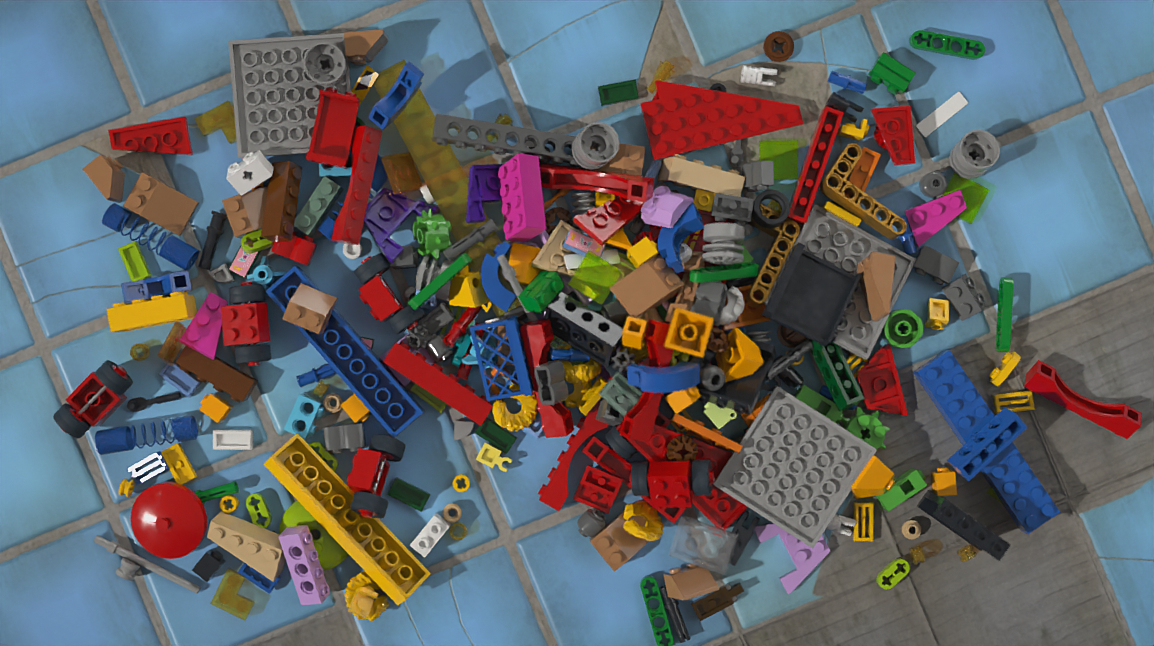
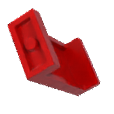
(333, 128)

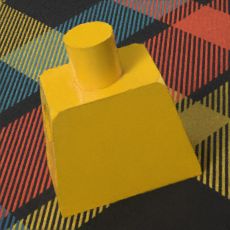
(467, 289)

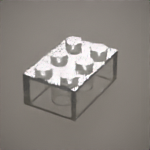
(703, 545)

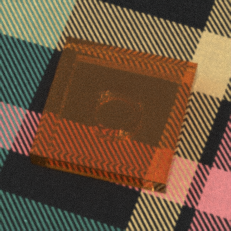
(402, 173)
(172, 344)

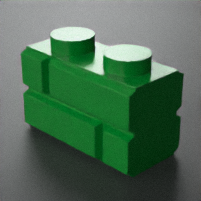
(891, 74)
(541, 291)

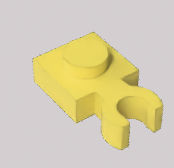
(490, 456)

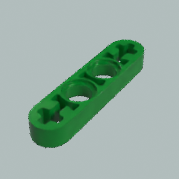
(946, 48)
(724, 272)
(440, 281)
(1004, 314)
(656, 612)

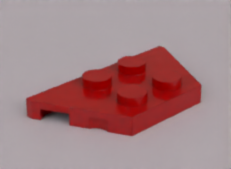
(881, 383)

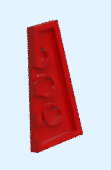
(162, 136)
(608, 219)

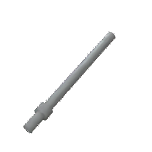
(510, 274)
(113, 547)

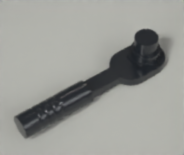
(141, 403)

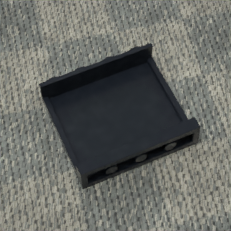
(811, 296)
(742, 392)
(963, 525)

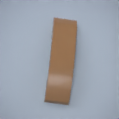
(686, 294)

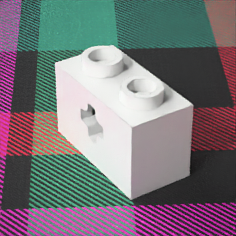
(240, 173)
(430, 535)

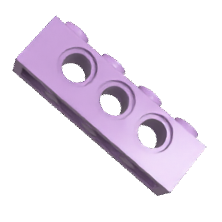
(304, 565)

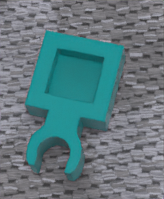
(461, 347)

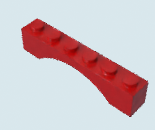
(364, 156)
(618, 184)
(537, 340)
(1114, 417)
(640, 420)
(620, 467)
(556, 490)

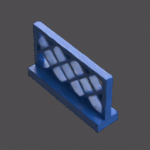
(518, 354)

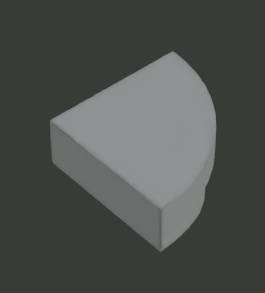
(222, 274)
(462, 429)

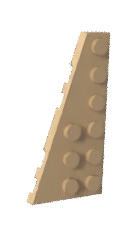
(552, 254)

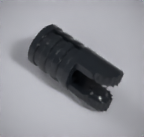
(841, 104)
(790, 376)

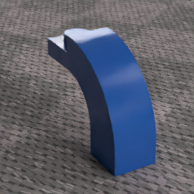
(398, 97)
(672, 238)
(490, 279)
(156, 286)
(665, 379)

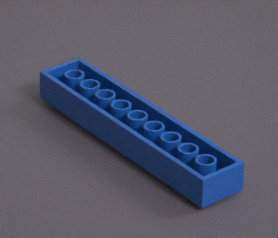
(354, 361)
(966, 415)

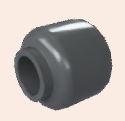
(927, 186)
(438, 349)
(711, 377)
(591, 523)

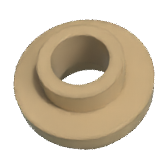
(327, 405)
(447, 517)
(905, 529)

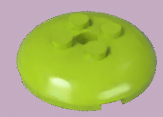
(329, 550)

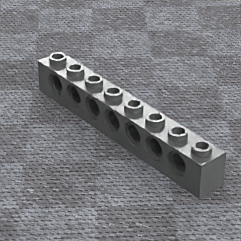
(463, 125)

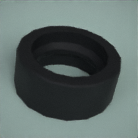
(777, 196)

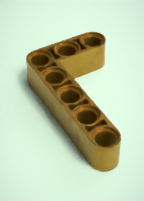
(857, 196)
(774, 254)

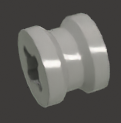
(127, 569)

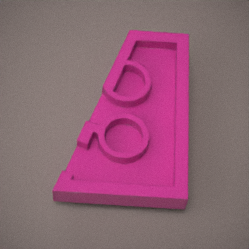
(934, 215)
(205, 328)

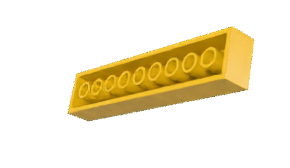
(361, 537)

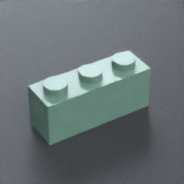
(318, 206)

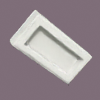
(232, 439)

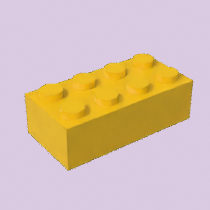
(148, 313)

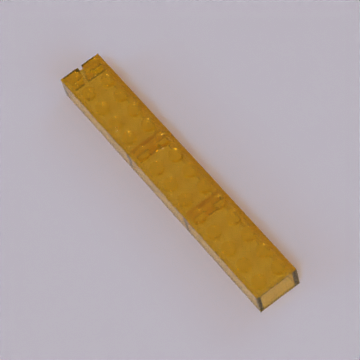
(441, 173)

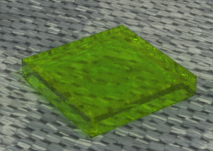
(784, 158)
(973, 195)
(594, 277)

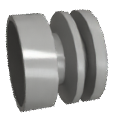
(321, 53)
(602, 138)
(974, 154)
(723, 240)
(428, 272)

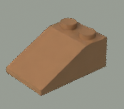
(626, 161)
(160, 204)
(246, 211)
(877, 282)
(647, 287)
(616, 544)

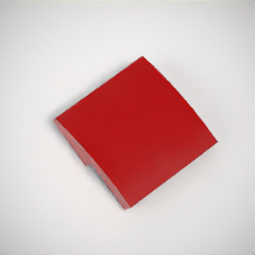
(597, 489)

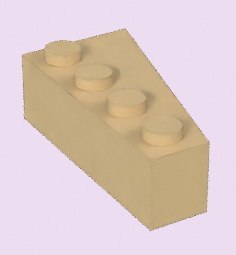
(699, 176)
(249, 543)

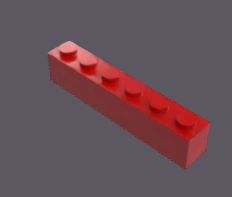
(814, 164)
(438, 383)

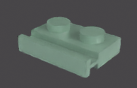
(620, 394)

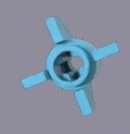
(269, 271)
(485, 352)

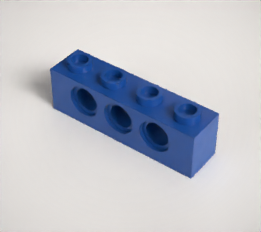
(987, 443)

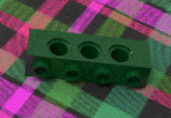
(837, 375)

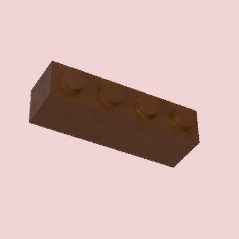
(281, 202)
(217, 372)

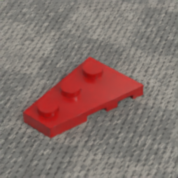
(897, 133)

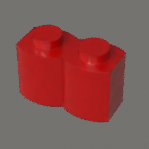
(298, 249)

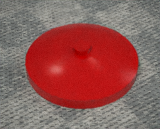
(169, 520)

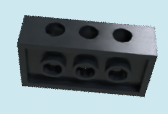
(584, 335)

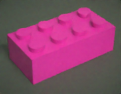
(522, 198)

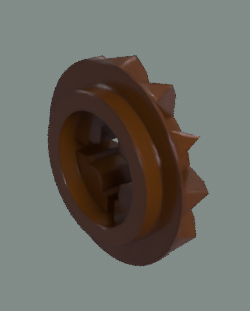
(779, 37)
(550, 217)
(718, 345)
(677, 444)

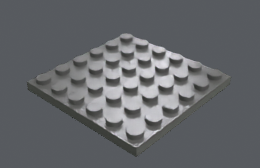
(274, 94)
(845, 247)
(794, 467)

